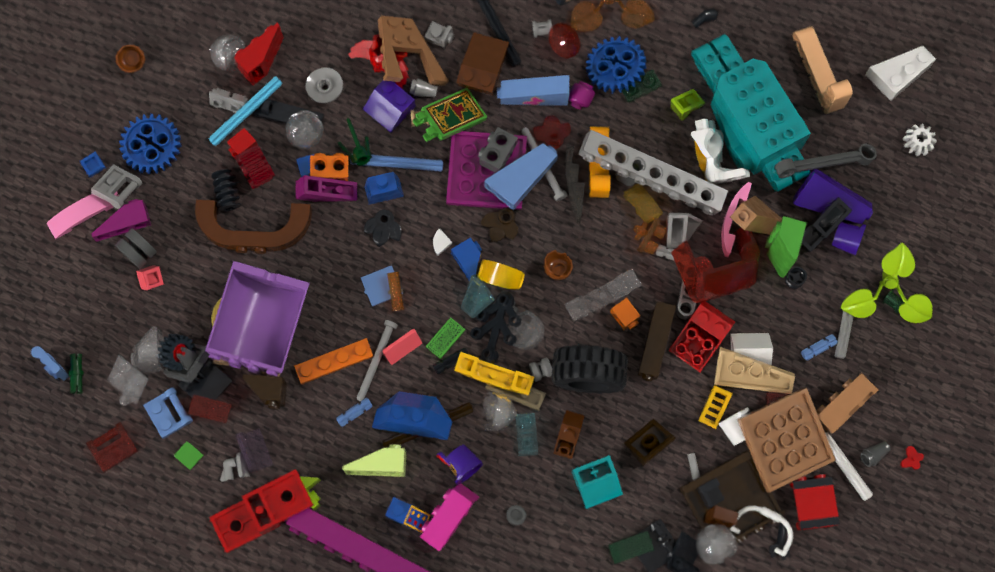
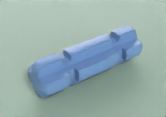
(819, 347)
(354, 412)

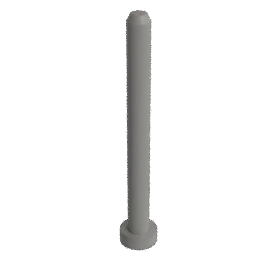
(559, 194)
(376, 359)

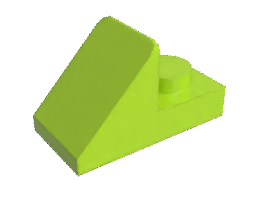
(686, 103)
(310, 482)

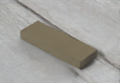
(533, 400)

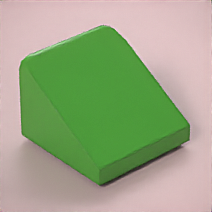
(188, 455)

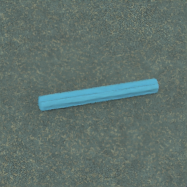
(245, 111)

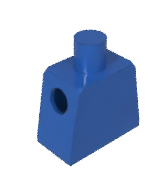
(383, 188)

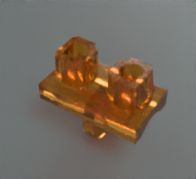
(655, 229)

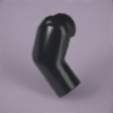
(706, 16)

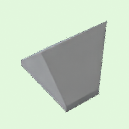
(680, 228)

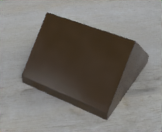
(649, 442)

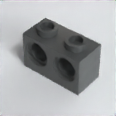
(502, 152)

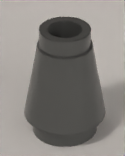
(875, 453)

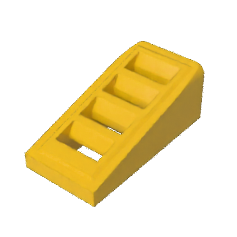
(727, 394)

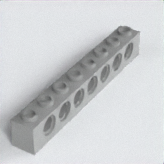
(714, 194)

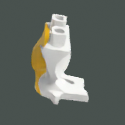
(709, 154)

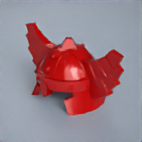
(371, 50)

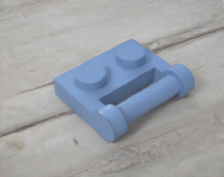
(52, 365)
(162, 416)

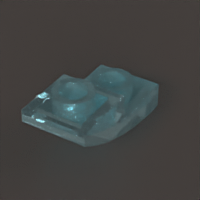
(526, 434)

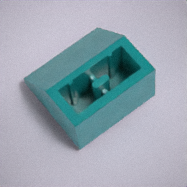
(597, 482)

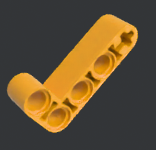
(599, 177)

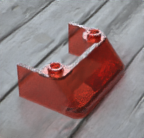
(708, 283)

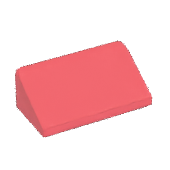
(402, 346)

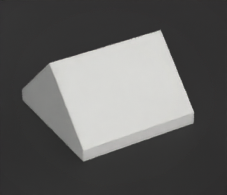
(753, 345)

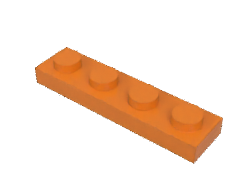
(333, 361)

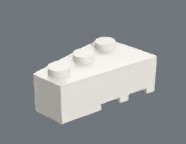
(899, 72)

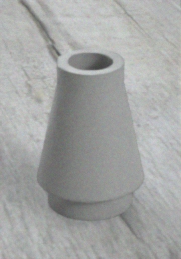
(422, 88)

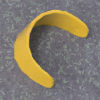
(500, 275)

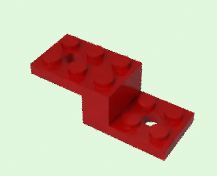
(261, 511)

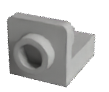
(439, 34)

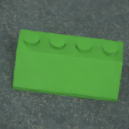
(785, 244)

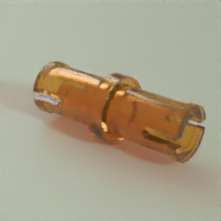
(395, 291)

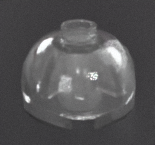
(224, 51)
(304, 129)
(530, 331)
(498, 411)
(716, 543)

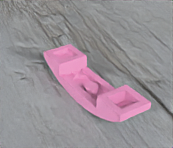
(77, 213)
(726, 238)

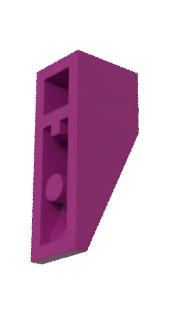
(325, 189)
(129, 216)

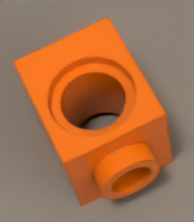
(625, 314)

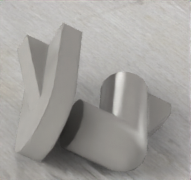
(239, 461)

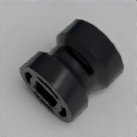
(797, 274)

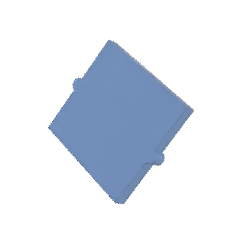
(377, 286)

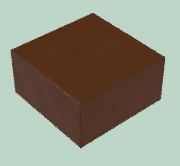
(721, 516)

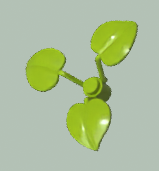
(896, 262)

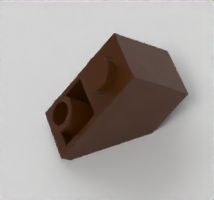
(568, 434)

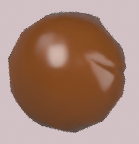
(130, 54)
(560, 272)

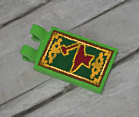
(450, 115)

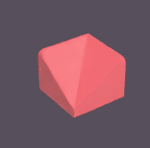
(150, 277)

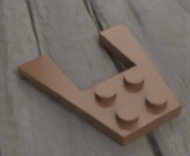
(403, 36)

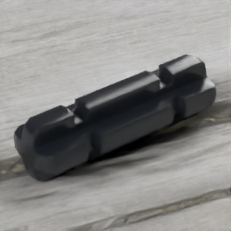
(449, 361)

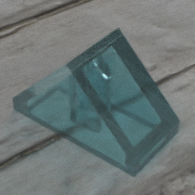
(476, 297)

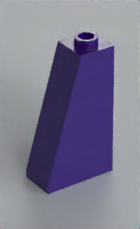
(821, 190)

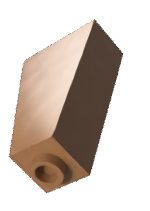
(755, 216)

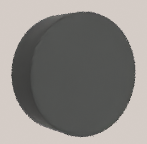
(516, 515)

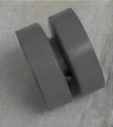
(135, 248)

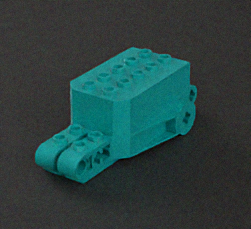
(752, 111)

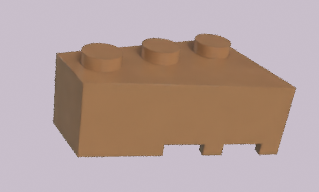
(845, 403)

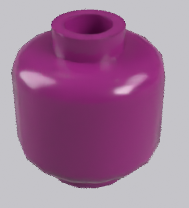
(581, 95)

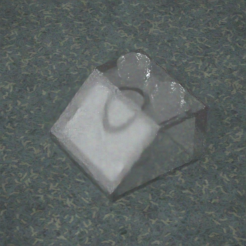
(145, 352)

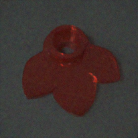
(552, 129)

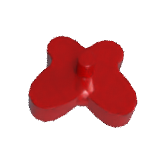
(913, 458)

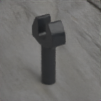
(780, 542)

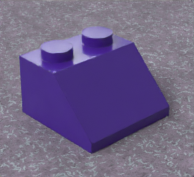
(389, 105)

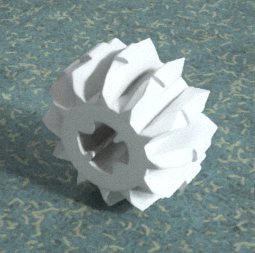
(913, 142)

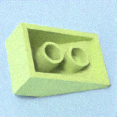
(383, 462)

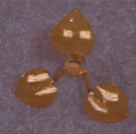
(587, 18)

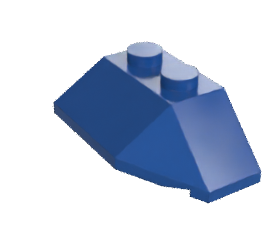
(413, 415)

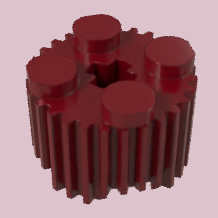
(255, 166)

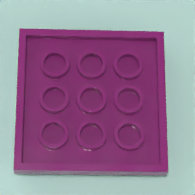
(466, 174)

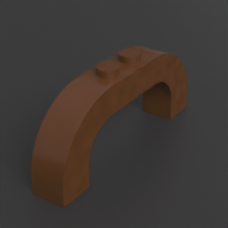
(253, 240)

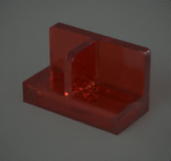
(209, 408)

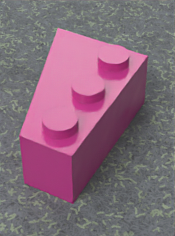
(448, 516)

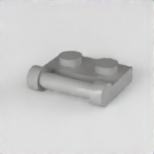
(110, 184)

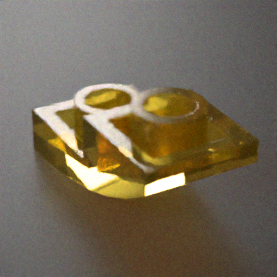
(643, 202)

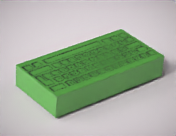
(445, 338)

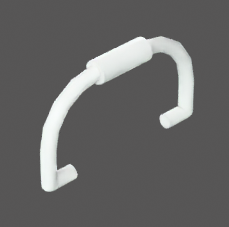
(774, 516)

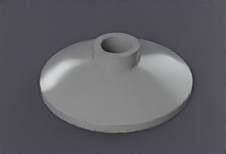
(322, 77)

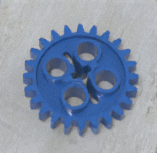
(616, 64)
(140, 157)

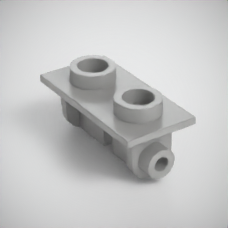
(220, 99)

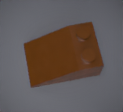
(482, 64)

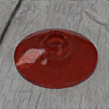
(564, 40)

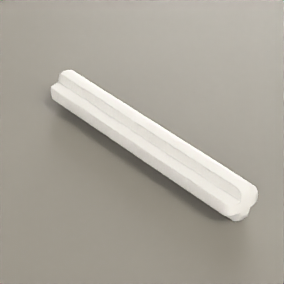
(849, 470)

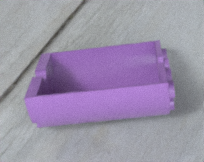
(256, 319)

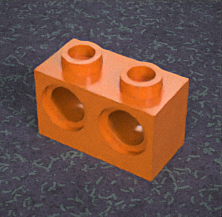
(329, 163)

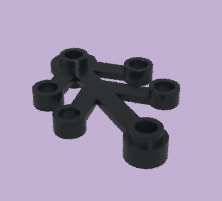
(497, 324)

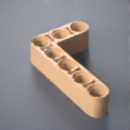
(830, 93)

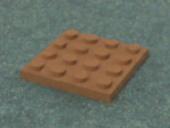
(786, 439)

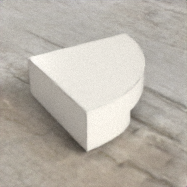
(440, 242)

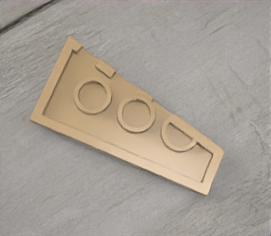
(748, 373)

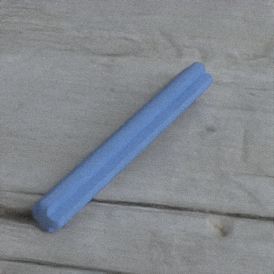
(404, 162)

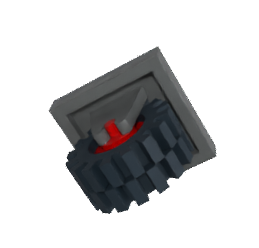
(181, 357)

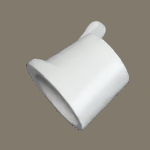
(732, 428)

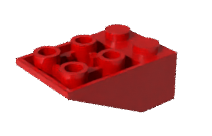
(258, 57)
(701, 336)

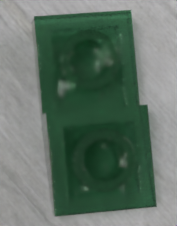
(648, 84)
(631, 547)

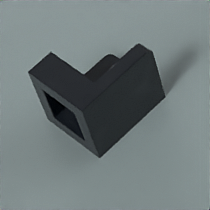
(710, 493)

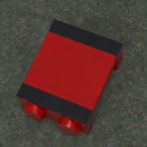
(815, 502)

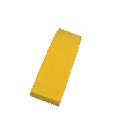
(493, 374)

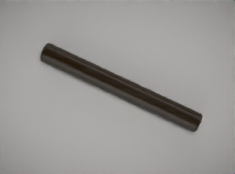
(454, 414)

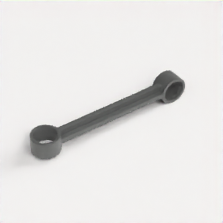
(788, 167)

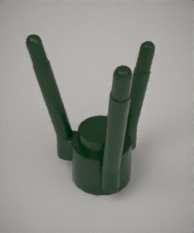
(361, 155)

